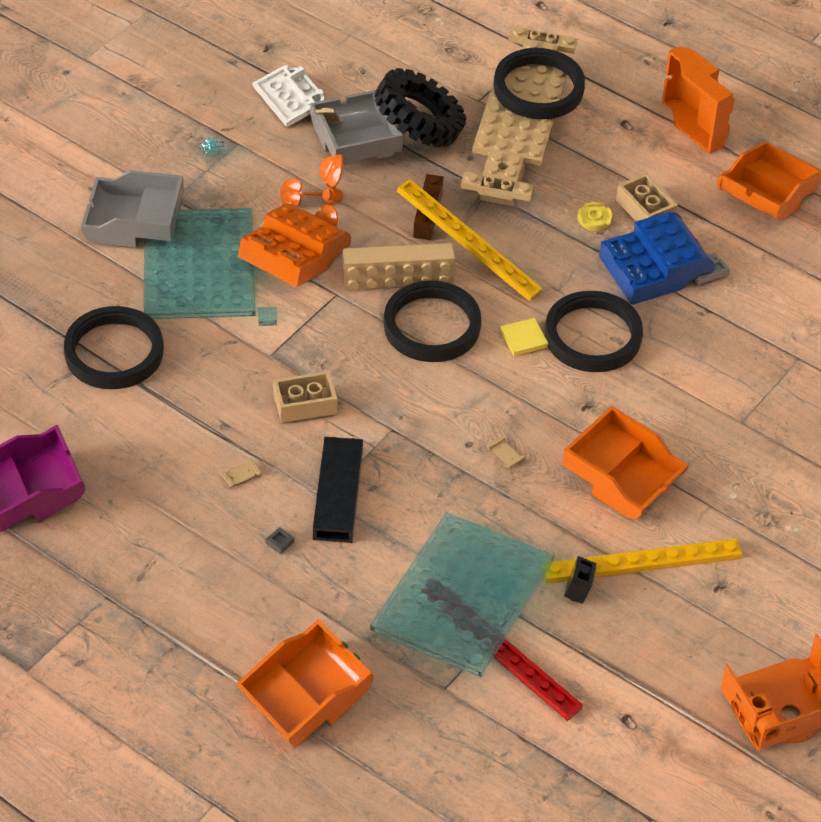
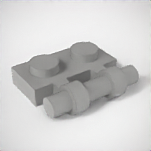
(719, 271)

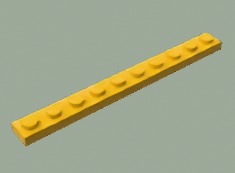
(469, 240)
(650, 559)

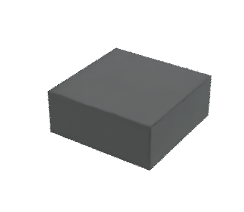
(280, 540)

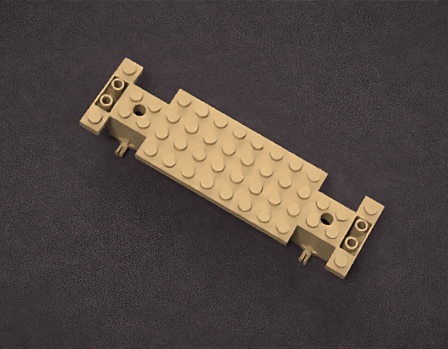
(514, 139)

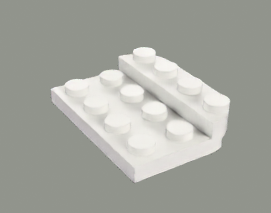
(289, 93)

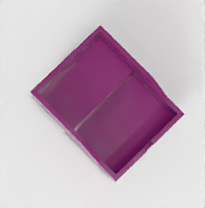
(36, 477)

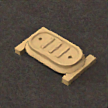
(330, 115)
(505, 452)
(240, 474)

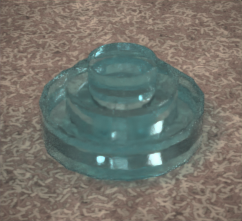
(211, 145)

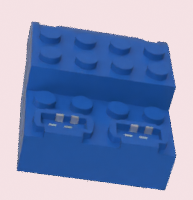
(655, 258)

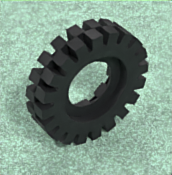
(391, 98)

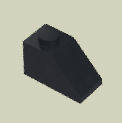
(580, 580)

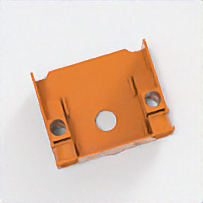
(762, 695)

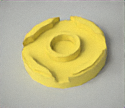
(594, 216)

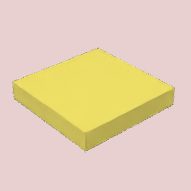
(524, 337)

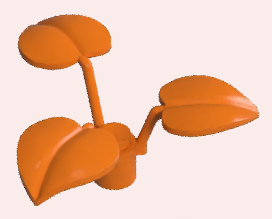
(329, 170)

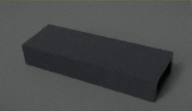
(338, 489)

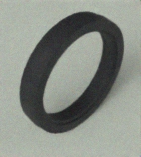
(532, 109)
(425, 352)
(587, 362)
(119, 379)

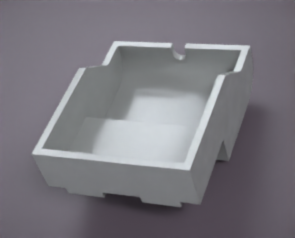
(363, 131)
(133, 208)

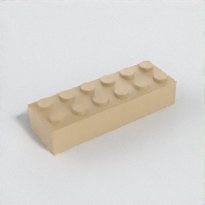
(397, 265)

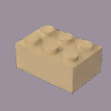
(644, 198)
(305, 396)

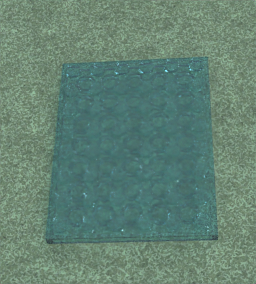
(200, 267)
(462, 593)

